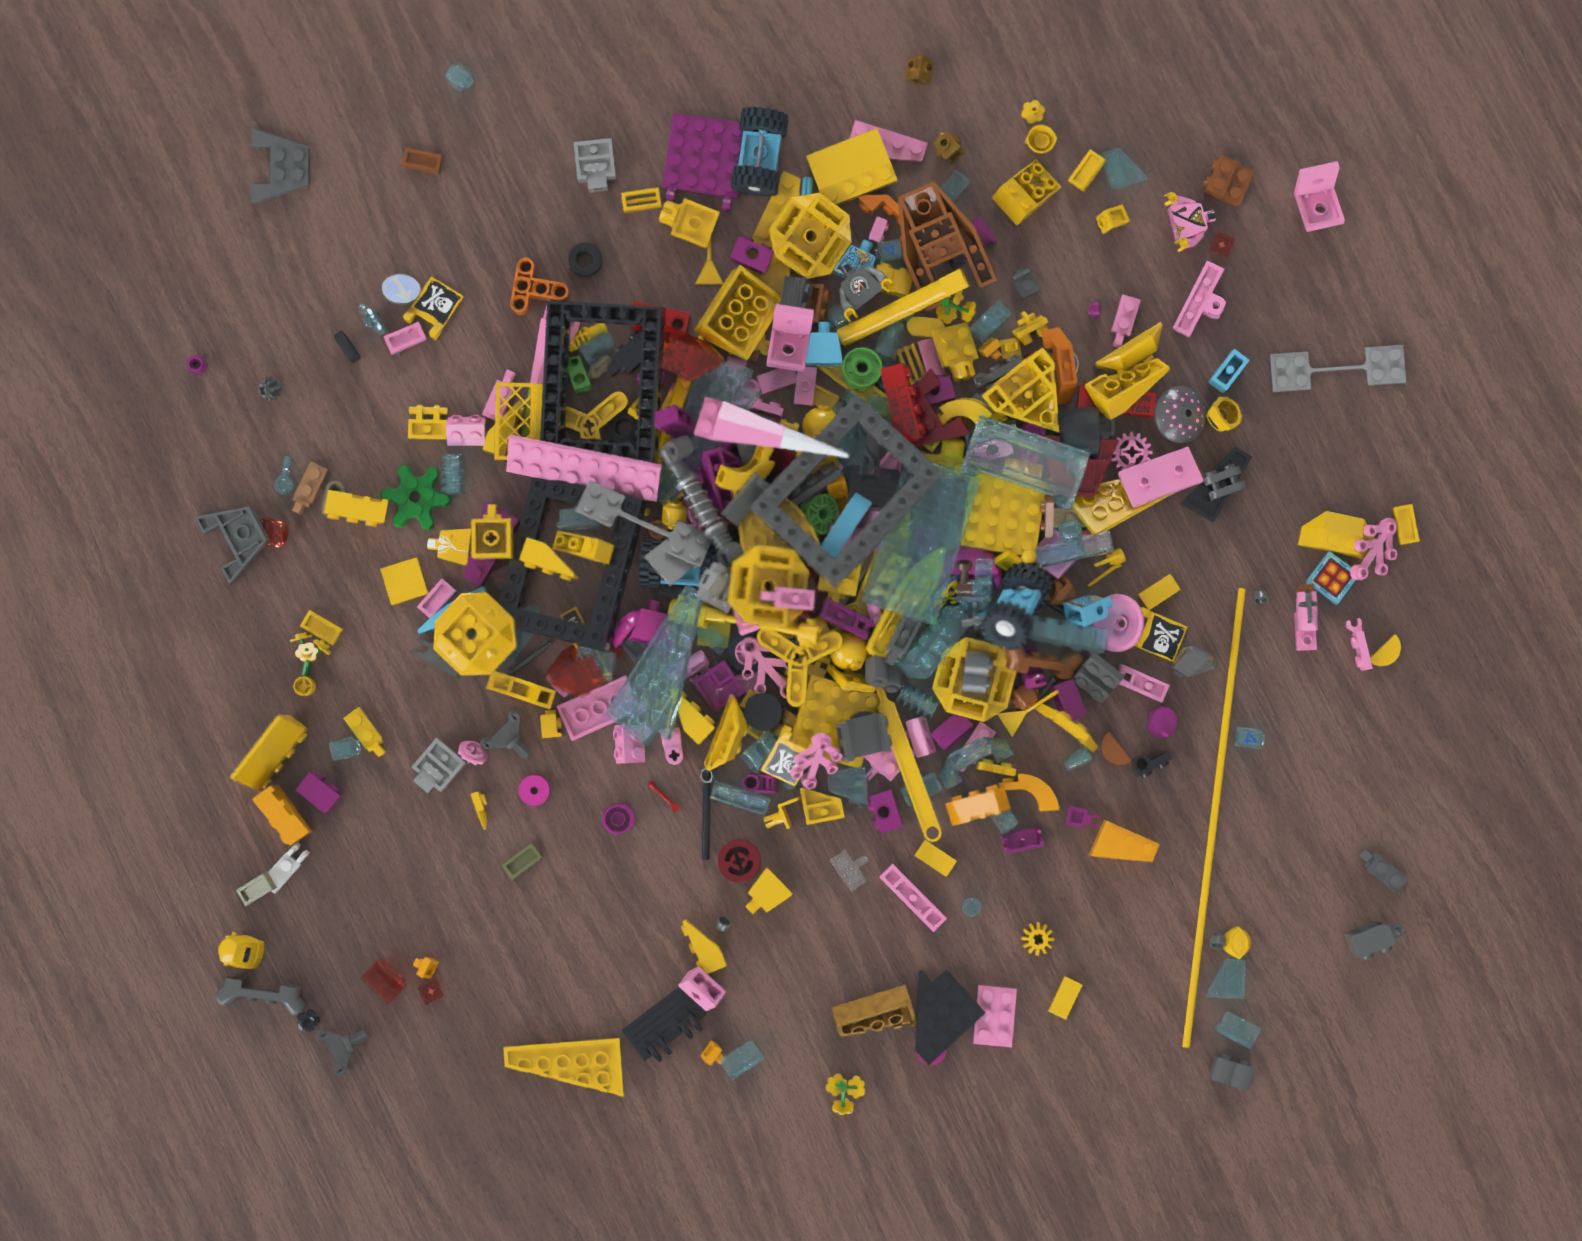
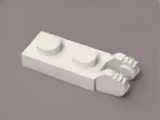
(286, 867)

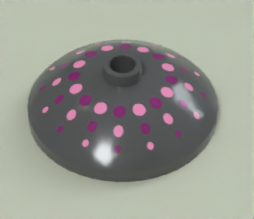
(1171, 415)

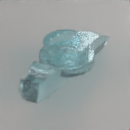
(370, 320)

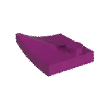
(718, 685)

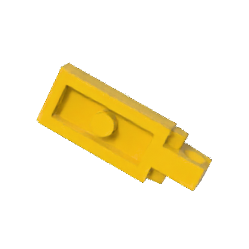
(365, 731)

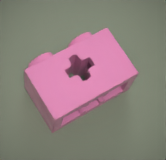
(702, 988)

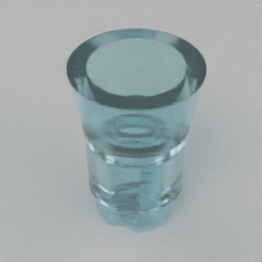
(889, 341)

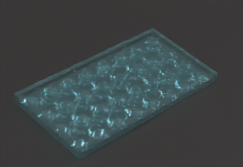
(920, 552)

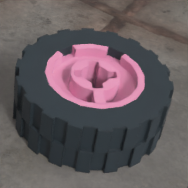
(737, 658)

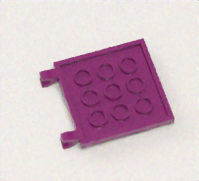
(702, 157)

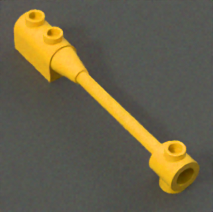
(807, 634)

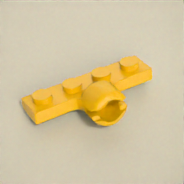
(950, 454)

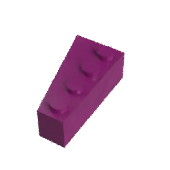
(480, 569)

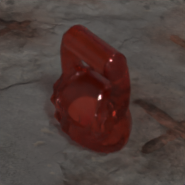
(277, 532)

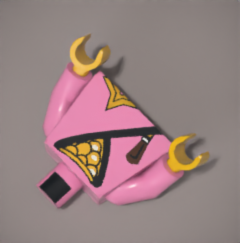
(1187, 220)

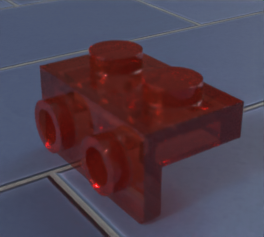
(383, 980)

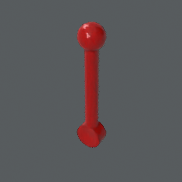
(675, 807)

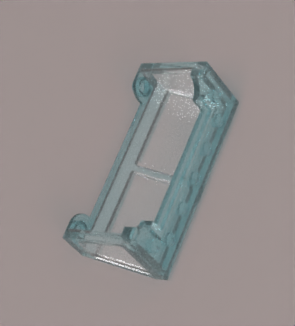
(1026, 460)

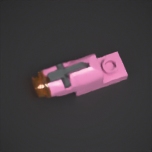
(1306, 617)

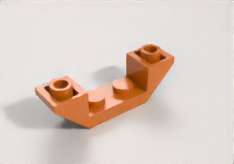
(871, 203)
(1064, 363)

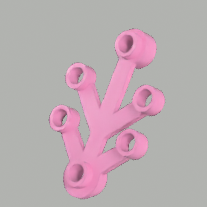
(1387, 529)
(764, 664)
(819, 743)

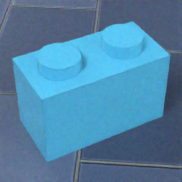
(1228, 371)

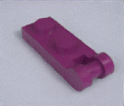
(845, 618)

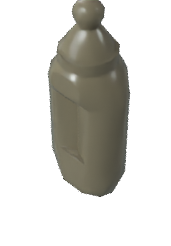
(599, 367)

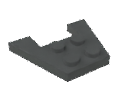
(287, 166)
(243, 534)

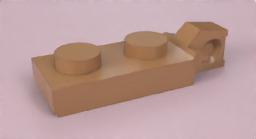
(309, 486)

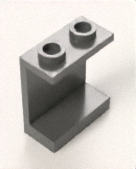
(863, 736)

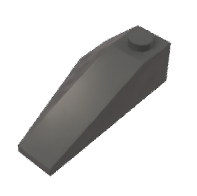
(1192, 661)

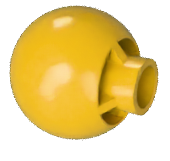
(817, 420)
(851, 654)

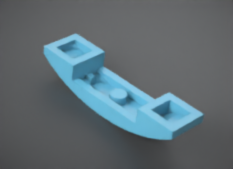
(846, 524)

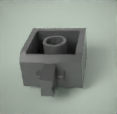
(1372, 938)

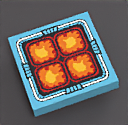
(1331, 578)

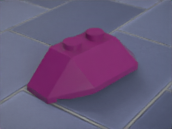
(709, 469)

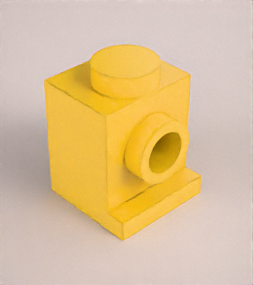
(551, 724)

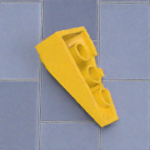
(1120, 391)

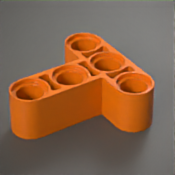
(533, 285)

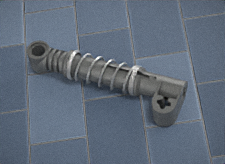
(674, 457)

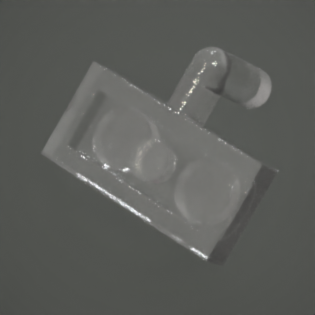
(849, 869)

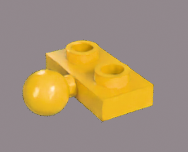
(1009, 558)

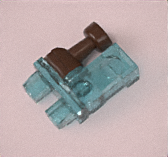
(975, 589)

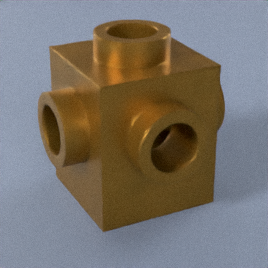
(919, 69)
(948, 147)

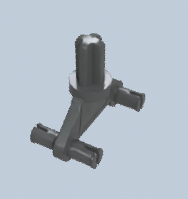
(973, 621)
(508, 736)
(341, 1047)

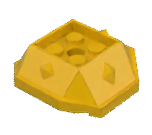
(829, 235)
(747, 580)
(493, 640)
(971, 704)

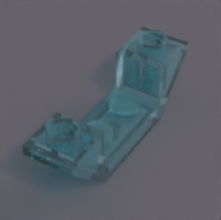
(970, 754)

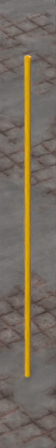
(1214, 818)

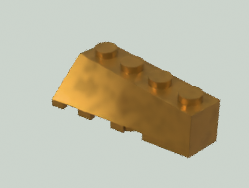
(875, 1012)

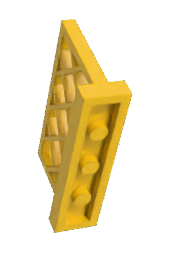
(534, 417)

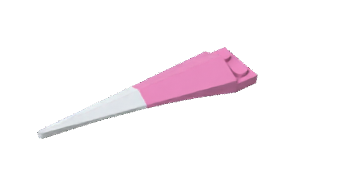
(732, 424)

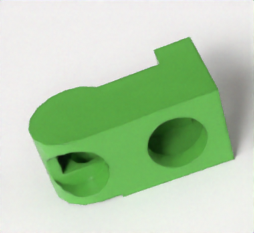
(577, 372)

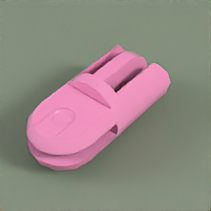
(697, 663)

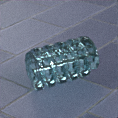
(451, 473)
(918, 700)

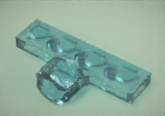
(1073, 545)

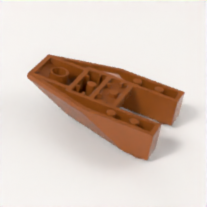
(936, 232)

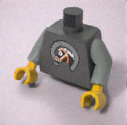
(860, 287)

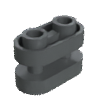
(1213, 478)

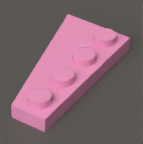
(897, 146)

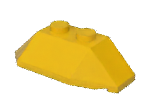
(1133, 352)
(1335, 534)
(727, 736)

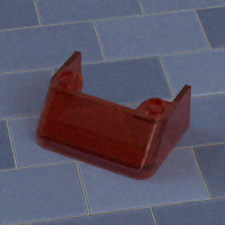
(688, 355)
(578, 676)

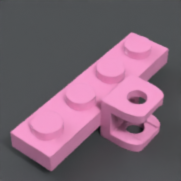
(1201, 300)

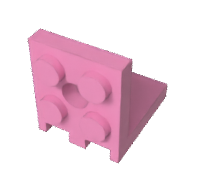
(1316, 189)
(792, 330)

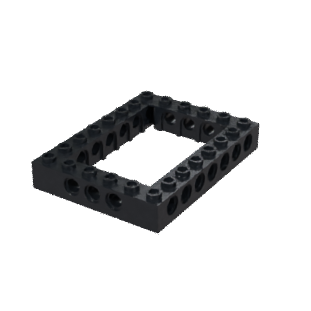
(555, 374)
(614, 577)

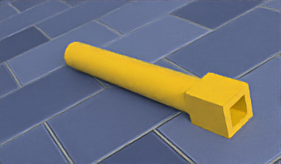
(903, 307)

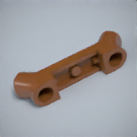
(1062, 667)

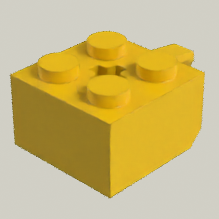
(484, 528)
(847, 588)

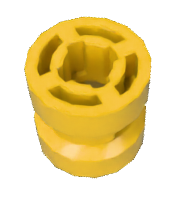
(300, 686)

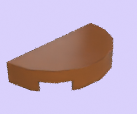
(1112, 750)

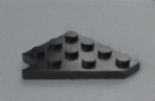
(942, 1014)

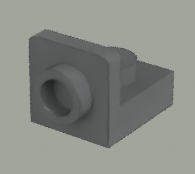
(1024, 283)

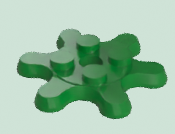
(423, 508)

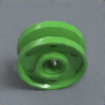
(865, 357)
(820, 512)

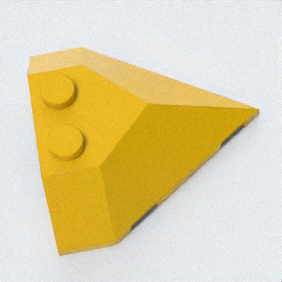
(1027, 392)

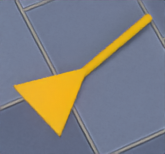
(709, 273)
(1013, 719)

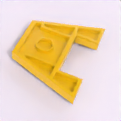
(1063, 720)

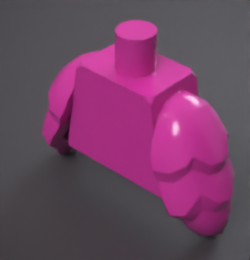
(972, 554)
(639, 625)

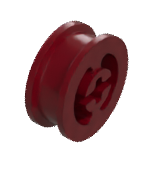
(724, 865)

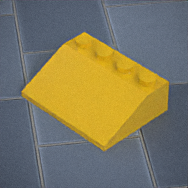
(852, 168)
(739, 313)
(270, 752)

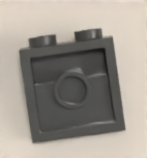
(1097, 678)

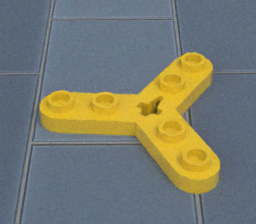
(599, 415)
(798, 672)

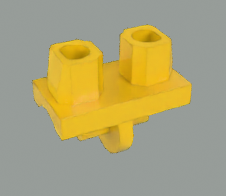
(1023, 332)

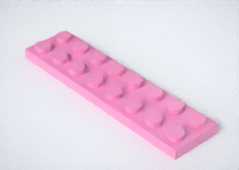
(580, 466)

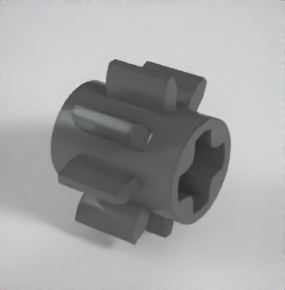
(270, 388)

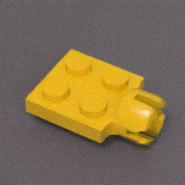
(689, 221)
(956, 350)

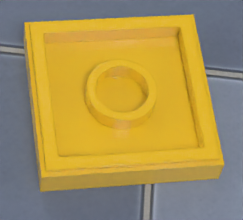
(404, 581)

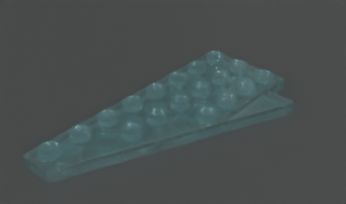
(723, 384)
(654, 687)

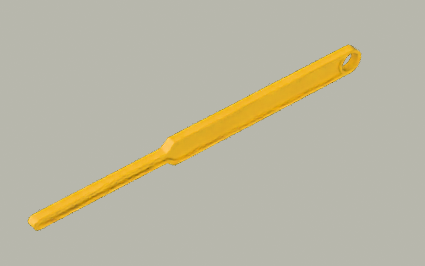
(907, 764)

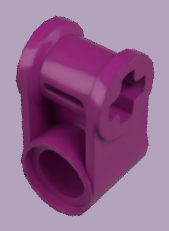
(762, 783)

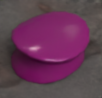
(618, 818)

